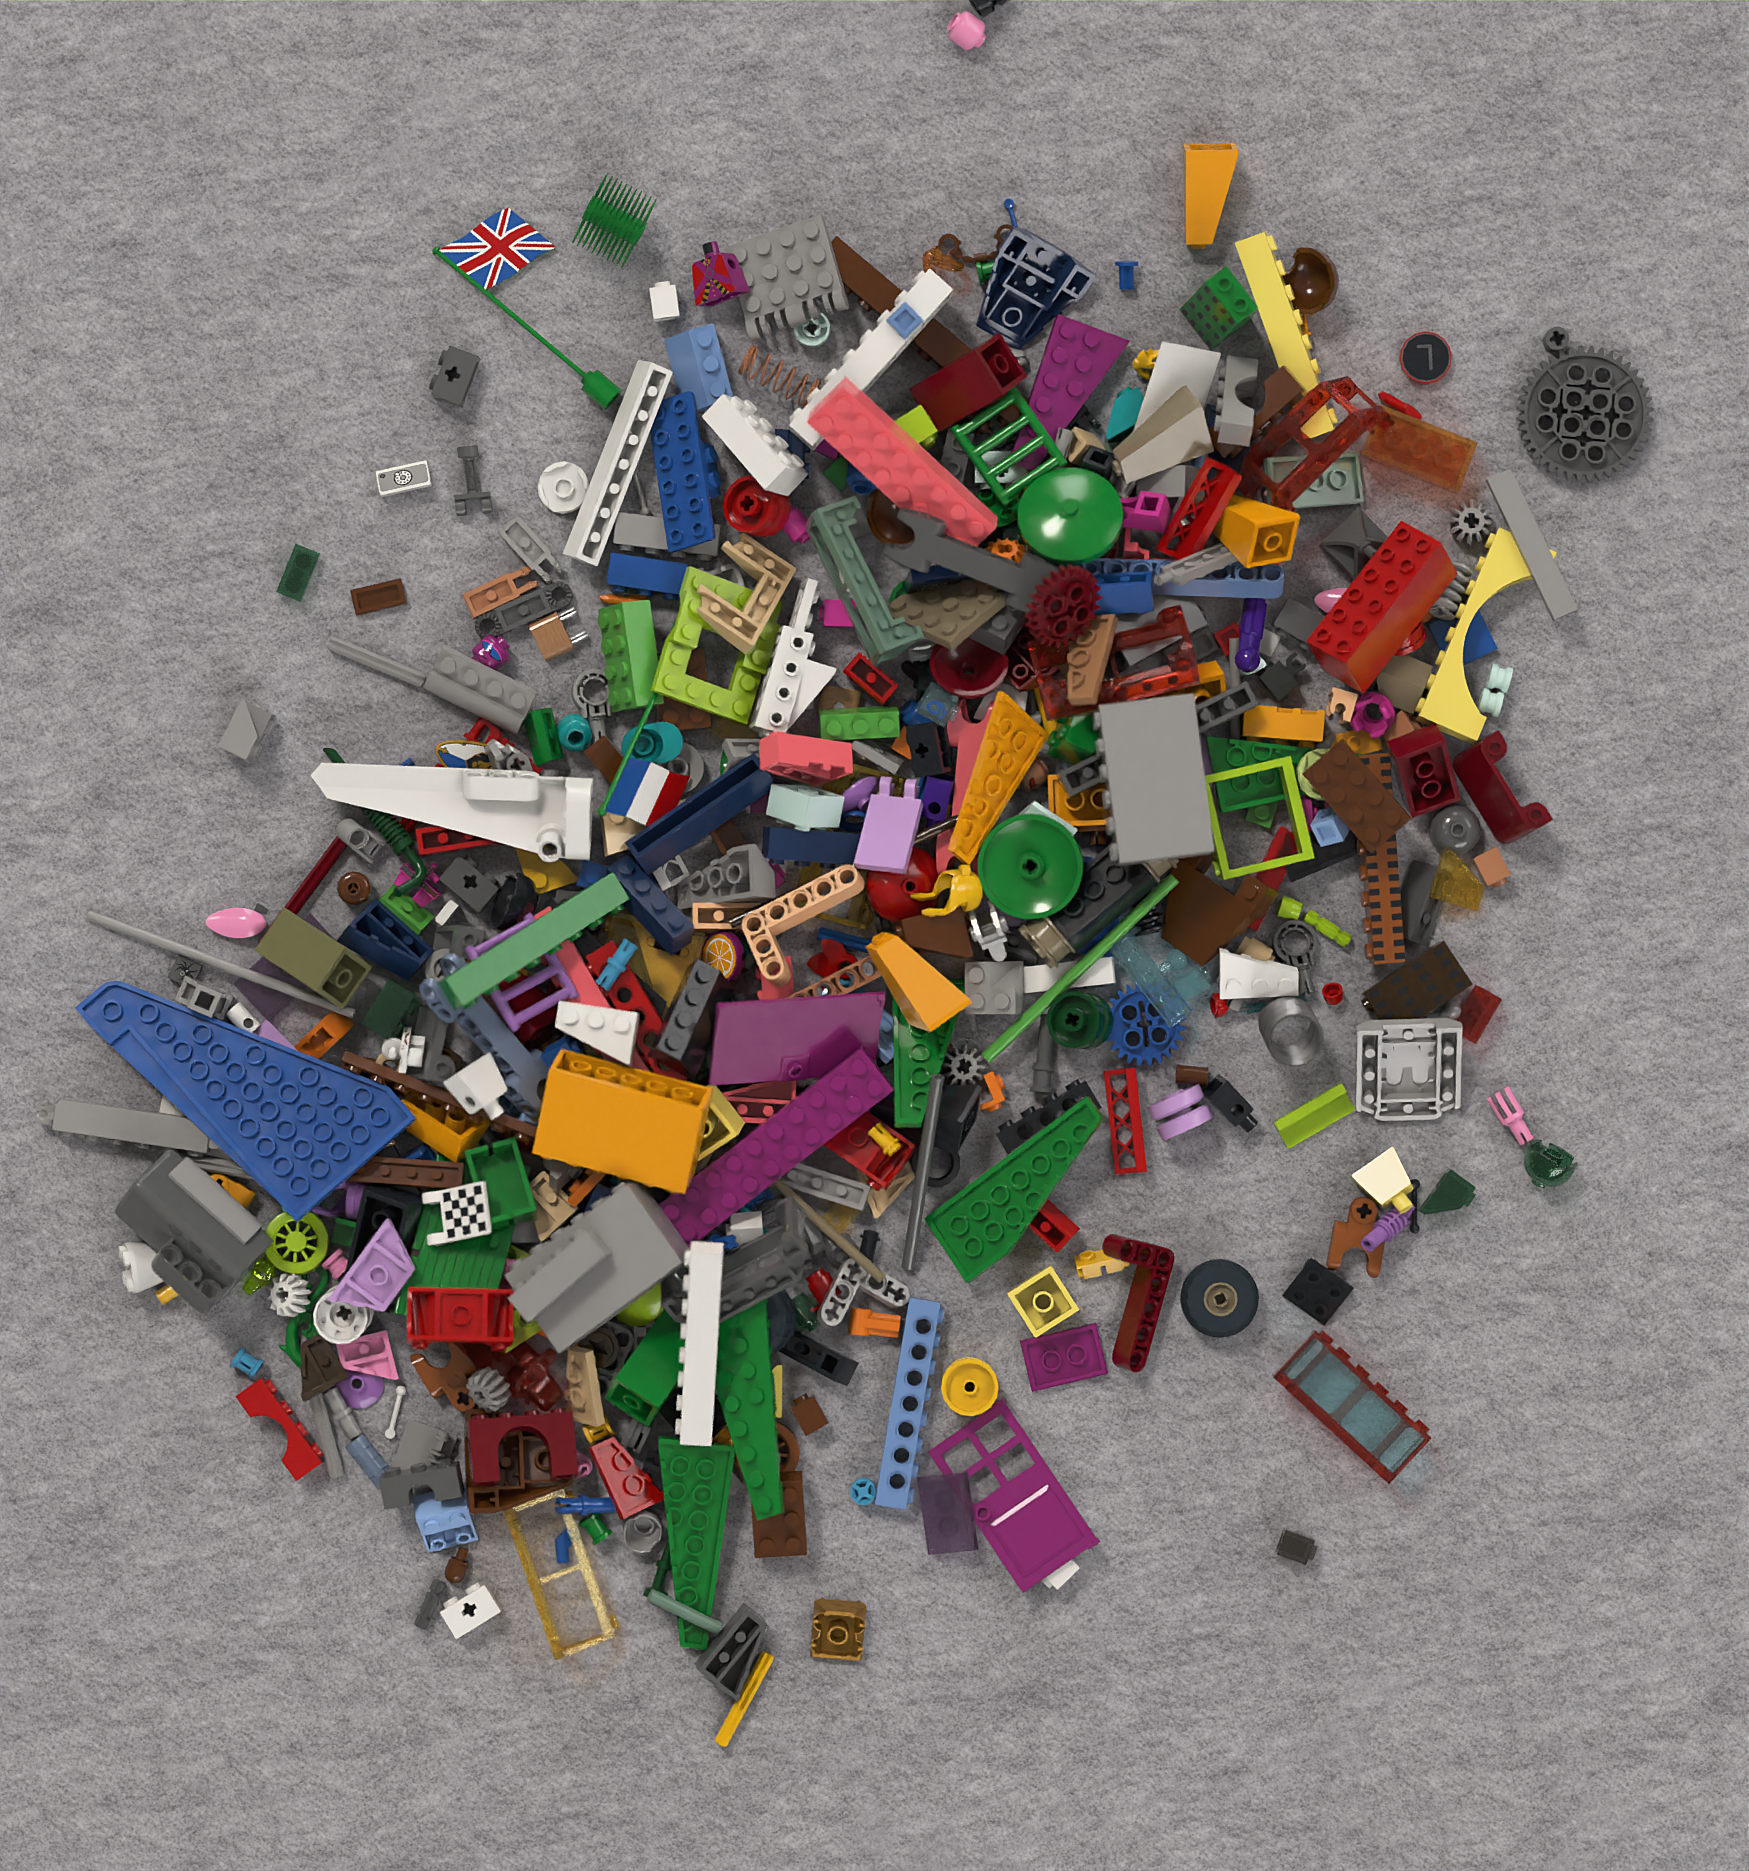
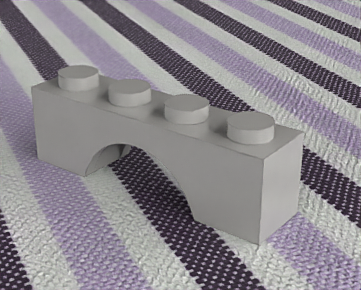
(1235, 418)

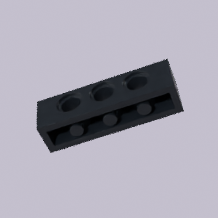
(1031, 1116)

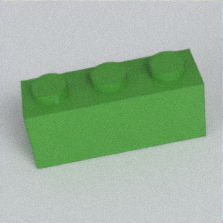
(859, 723)

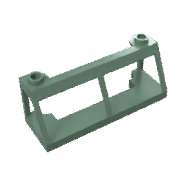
(830, 528)

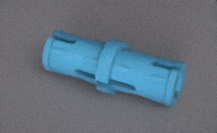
(616, 964)

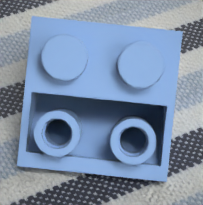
(444, 1521)

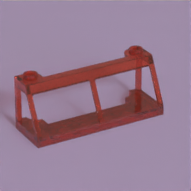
(1178, 674)

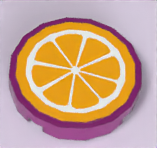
(724, 953)

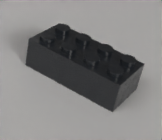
(376, 1206)

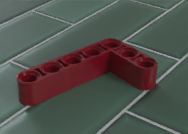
(1144, 1299)

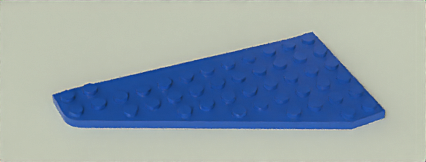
(269, 1107)

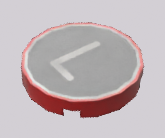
(1425, 357)

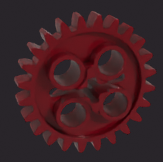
(1063, 606)

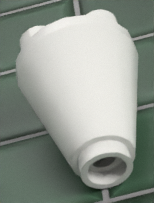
(137, 1261)

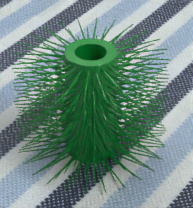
(614, 220)

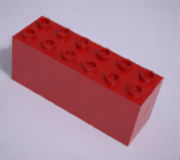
(1382, 607)

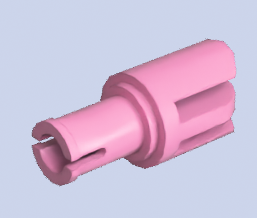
(1513, 1119)

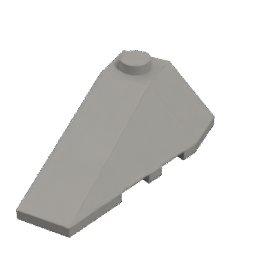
(734, 878)

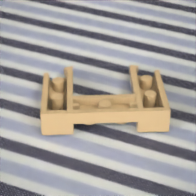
(773, 576)

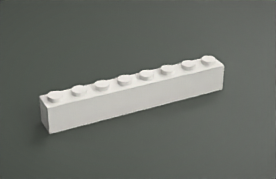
(617, 462)
(701, 1343)

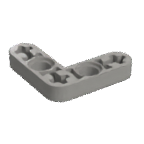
(861, 1282)

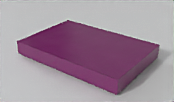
(1063, 1357)

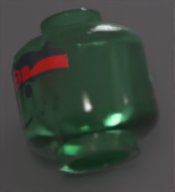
(806, 1309)

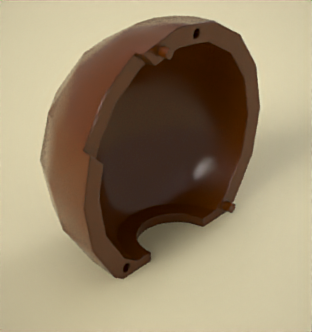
(1312, 280)

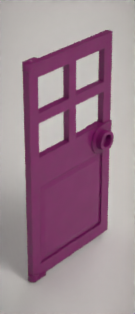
(1029, 1517)

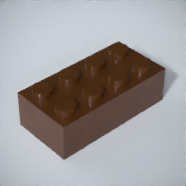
(1357, 796)

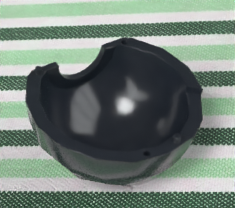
(515, 900)

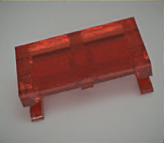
(1477, 1013)

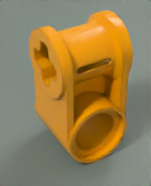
(239, 1191)

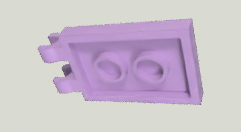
(889, 828)

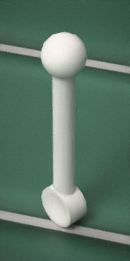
(390, 1433)

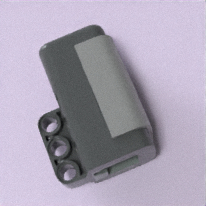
(195, 1228)

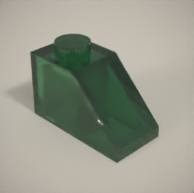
(1448, 1194)

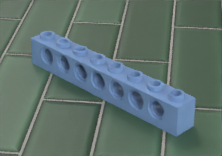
(886, 1493)

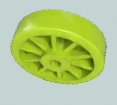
(298, 1243)

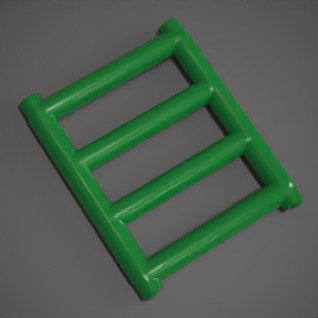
(1027, 417)

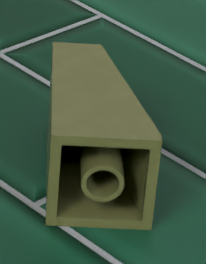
(313, 958)

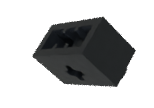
(938, 758)

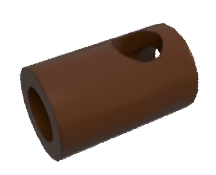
(1191, 1075)

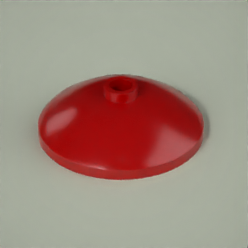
(888, 892)

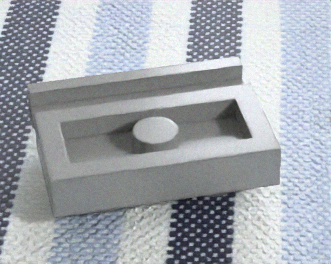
(883, 756)

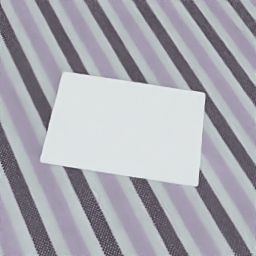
(1173, 369)

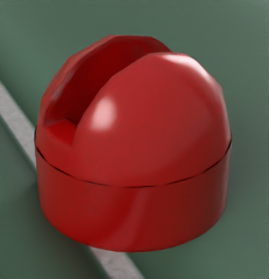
(1333, 993)

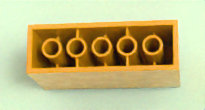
(622, 1121)

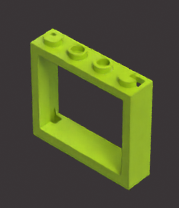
(1295, 812)

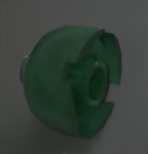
(1548, 1165)

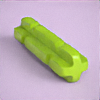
(1327, 928)

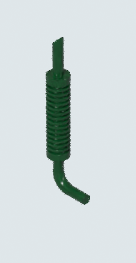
(394, 835)

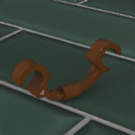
(979, 257)

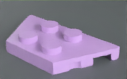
(377, 1272)

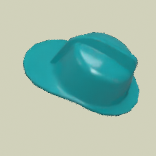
(656, 744)

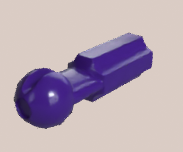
(1251, 632)

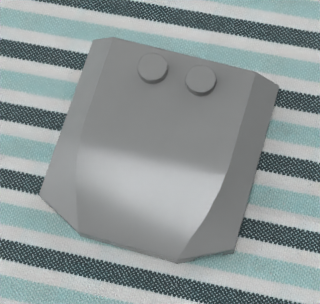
(1408, 1068)

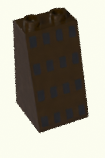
(1417, 985)

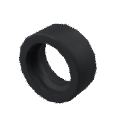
(944, 1180)

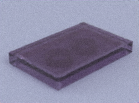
(947, 1513)

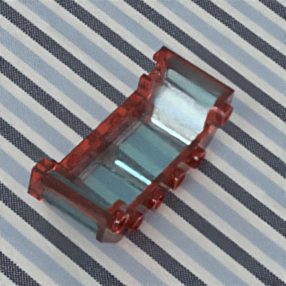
(1352, 1406)

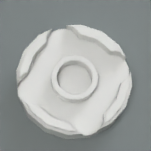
(563, 487)

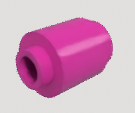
(795, 527)

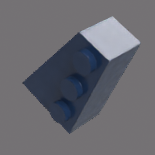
(386, 941)

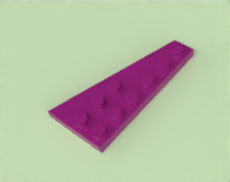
(1067, 375)

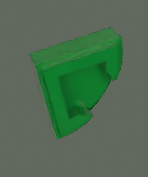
(837, 473)

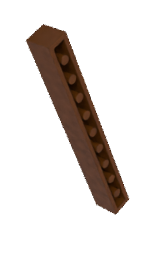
(879, 294)

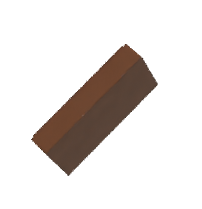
(378, 597)

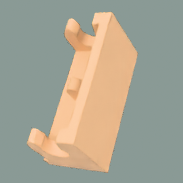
(1343, 701)

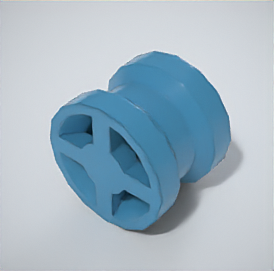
(861, 1494)

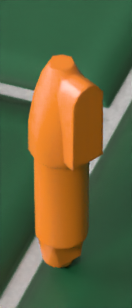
(615, 599)

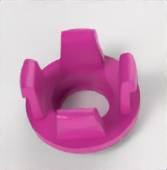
(1361, 719)

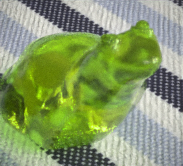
(261, 1275)

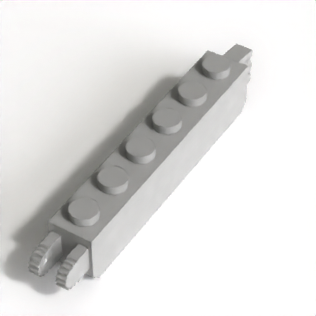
(125, 1125)

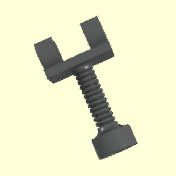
(468, 455)

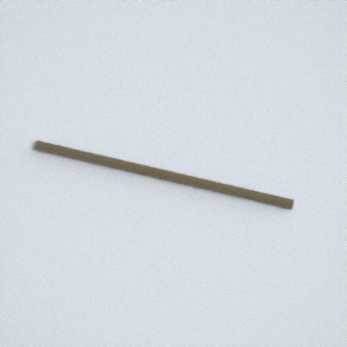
(826, 1228)

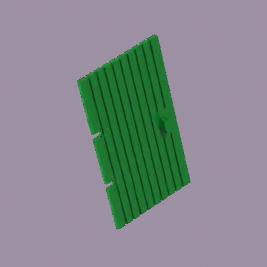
(458, 1264)

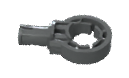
(1303, 969)

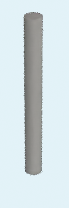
(1235, 723)

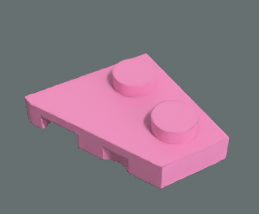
(369, 1355)

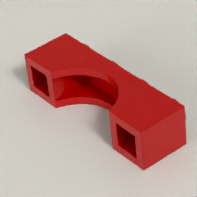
(301, 1454)

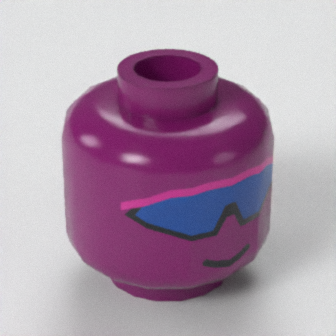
(491, 652)

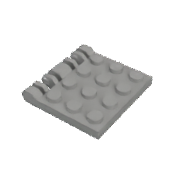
(786, 272)

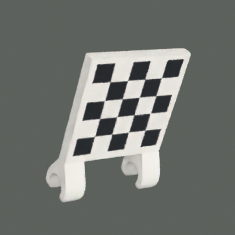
(463, 1213)

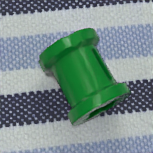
(984, 271)
(595, 1528)

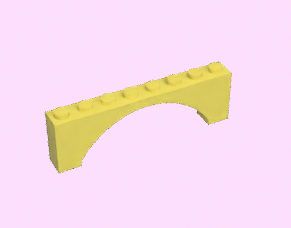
(1448, 697)

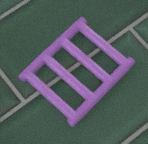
(501, 998)

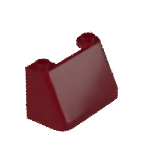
(1491, 793)

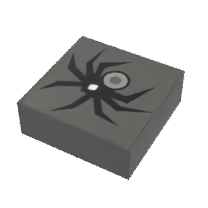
(184, 966)

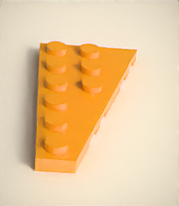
(1002, 761)

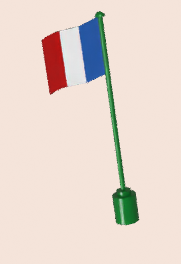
(641, 787)

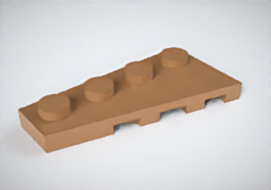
(1089, 658)

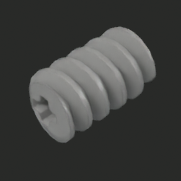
(1447, 600)

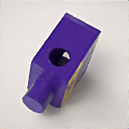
(940, 791)

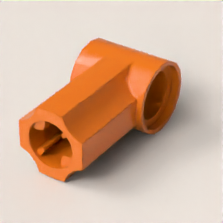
(867, 1323)

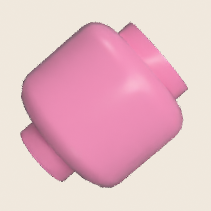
(966, 30)

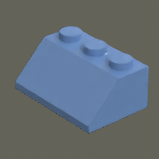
(698, 365)

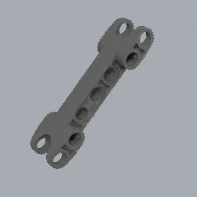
(936, 547)

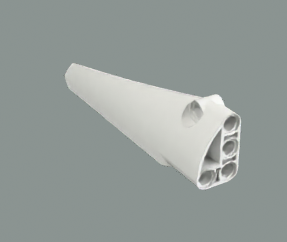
(485, 803)

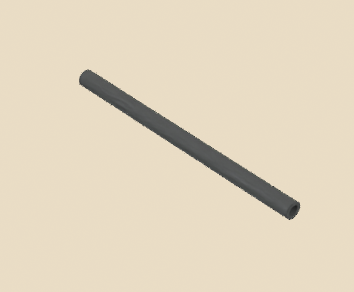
(922, 1171)

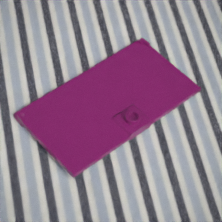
(792, 1036)

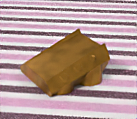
(838, 1629)

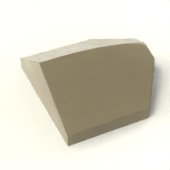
(1404, 681)

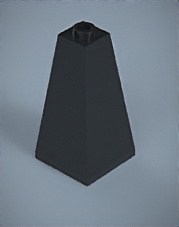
(955, 1118)

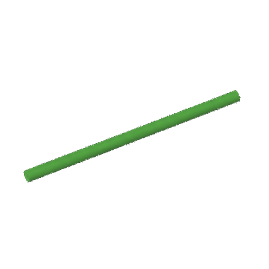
(1080, 968)

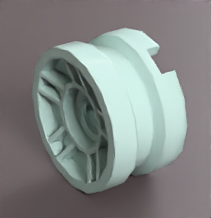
(821, 334)

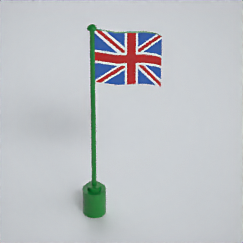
(496, 253)

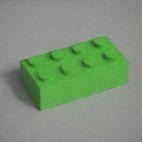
(629, 654)

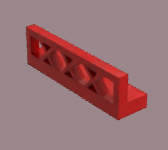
(1204, 513)
(1281, 846)
(1135, 1121)

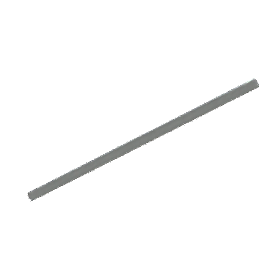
(217, 963)

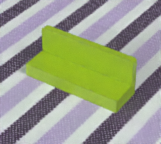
(1314, 1115)

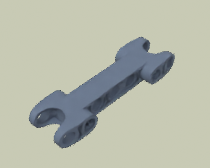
(519, 1067)

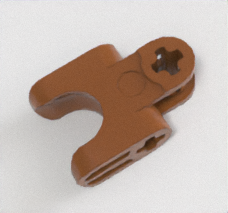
(1349, 1235)
(448, 1379)

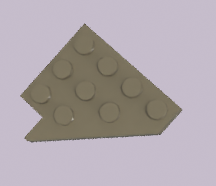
(949, 611)

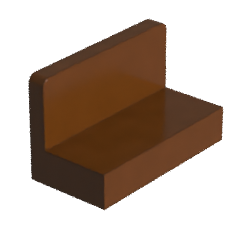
(727, 836)

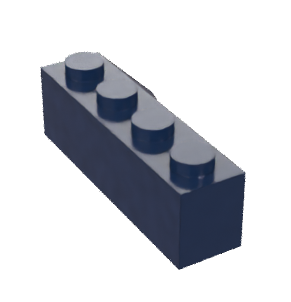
(652, 905)

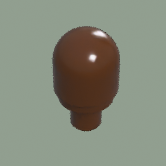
(457, 1566)

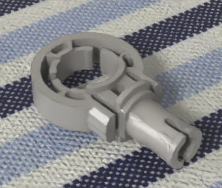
(597, 720)

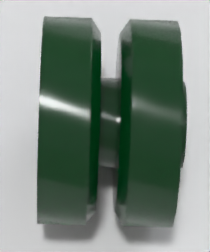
(1079, 1020)

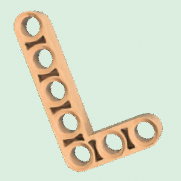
(794, 915)

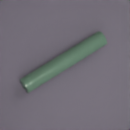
(684, 1611)

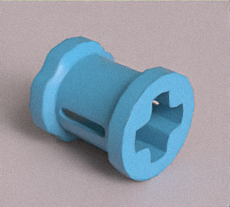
(247, 1363)

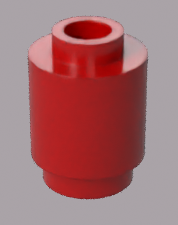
(819, 1284)

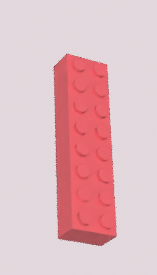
(898, 463)

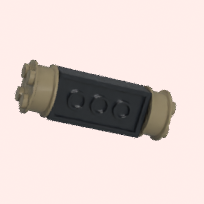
(1100, 899)

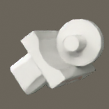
(408, 1050)

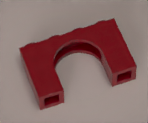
(553, 1428)

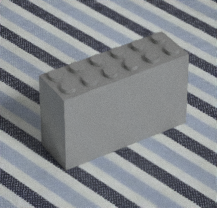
(1153, 780)
(642, 1256)

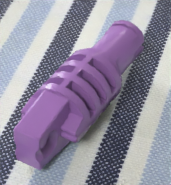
(1386, 1228)

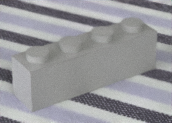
(649, 534)
(559, 1275)

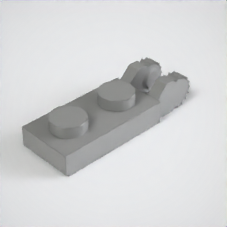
(529, 547)

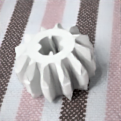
(289, 1295)

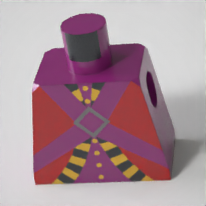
(717, 277)

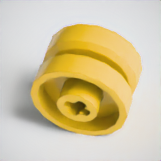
(969, 1370)

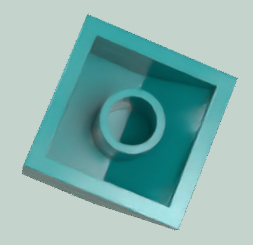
(1124, 414)

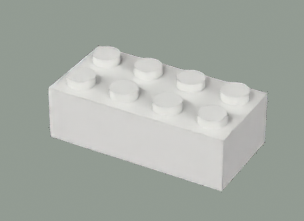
(755, 444)

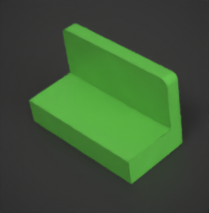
(407, 910)

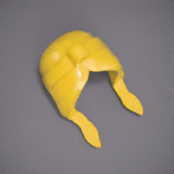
(965, 891)

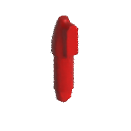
(1399, 405)

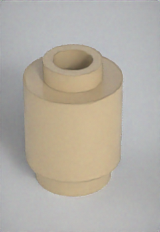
(1255, 949)

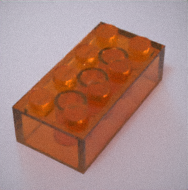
(1420, 451)

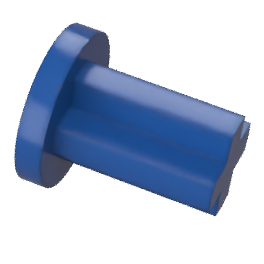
(1126, 273)
(728, 1241)

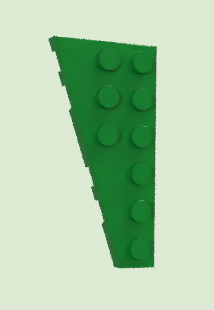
(1255, 787)
(916, 1058)

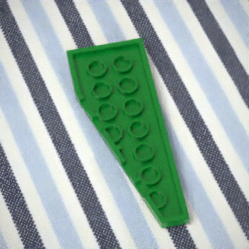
(998, 1207)

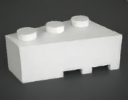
(600, 1027)

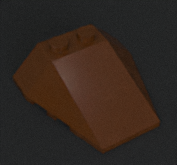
(521, 1470)

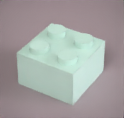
(804, 806)

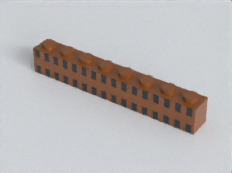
(1381, 885)

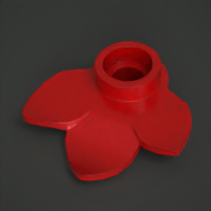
(830, 959)

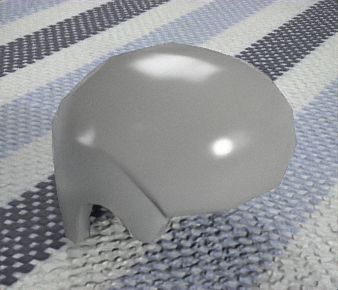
(642, 1531)

